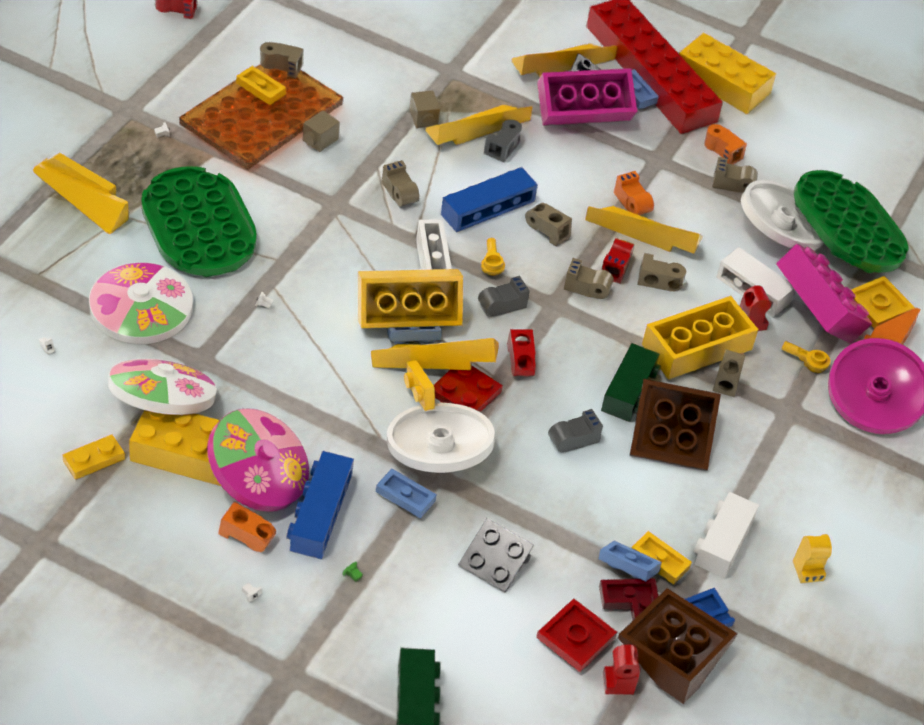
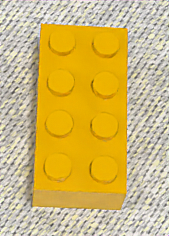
(729, 73)
(410, 298)
(700, 336)
(174, 444)

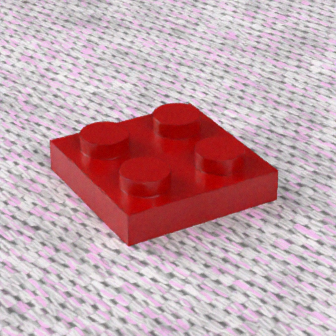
(467, 388)
(576, 634)

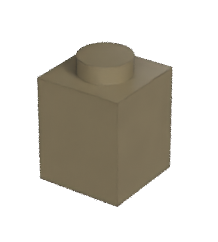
(424, 109)
(321, 131)

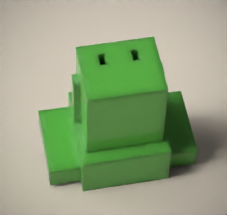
(353, 572)

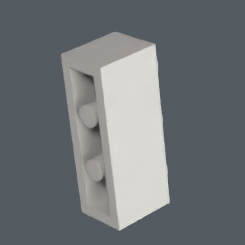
(432, 245)
(743, 271)
(725, 534)

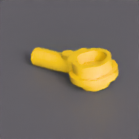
(492, 262)
(814, 360)

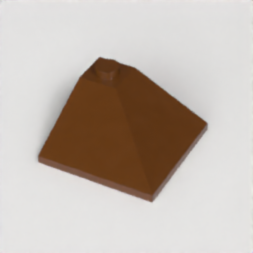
(675, 424)
(677, 643)

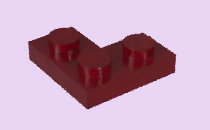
(628, 594)

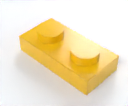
(261, 85)
(420, 385)
(93, 456)
(673, 563)

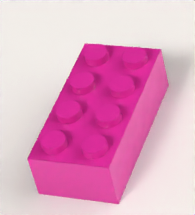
(586, 96)
(824, 293)

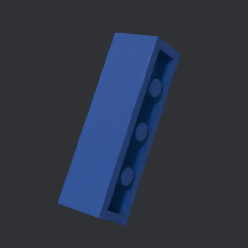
(488, 199)
(321, 504)

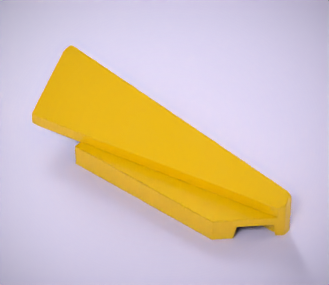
(85, 191)
(644, 229)
(447, 355)

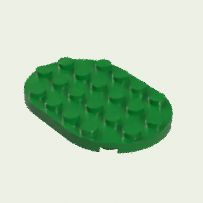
(198, 221)
(850, 221)

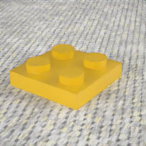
(881, 300)

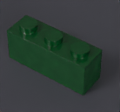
(626, 386)
(417, 687)

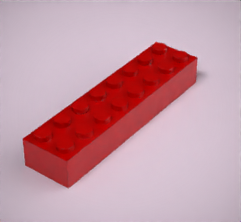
(640, 46)

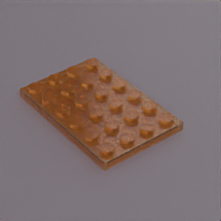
(252, 129)

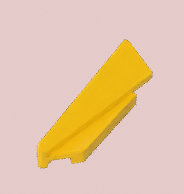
(562, 59)
(477, 124)

